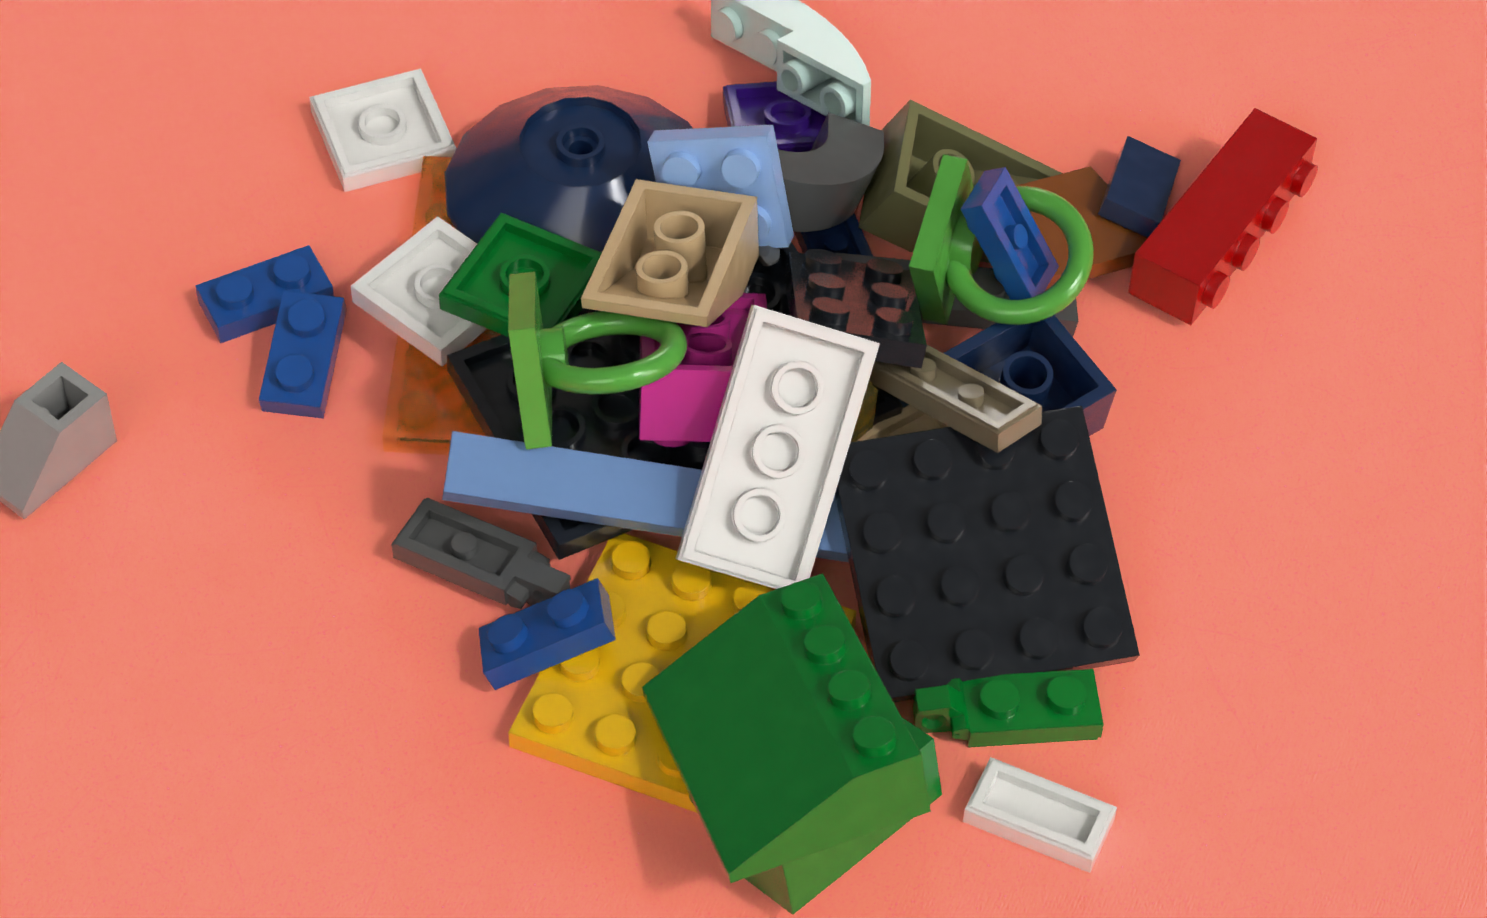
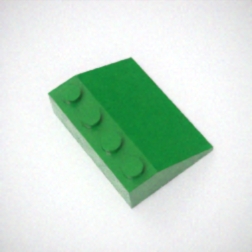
(786, 732)

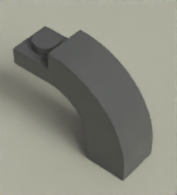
(833, 176)

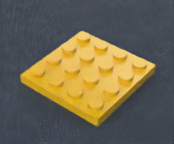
(593, 705)

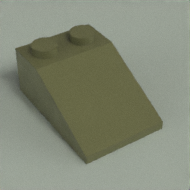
(910, 161)

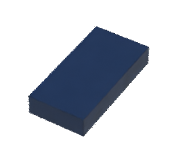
(1139, 187)

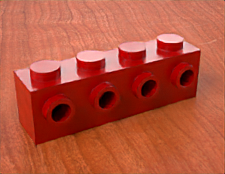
(1223, 217)

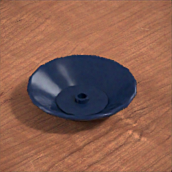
(555, 161)

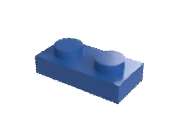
(1009, 235)
(252, 295)
(303, 354)
(546, 634)

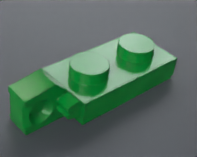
(1013, 708)

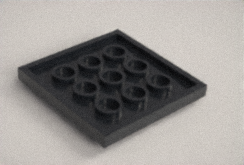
(982, 555)

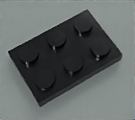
(859, 299)

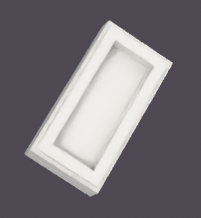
(1039, 814)

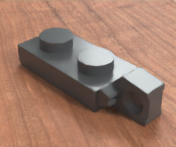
(477, 556)

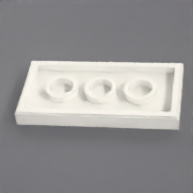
(777, 449)

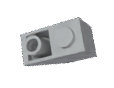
(51, 438)

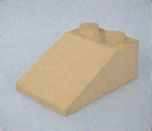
(676, 254)

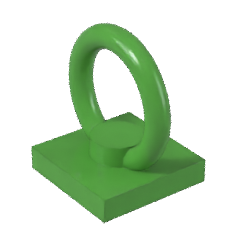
(950, 254)
(543, 363)

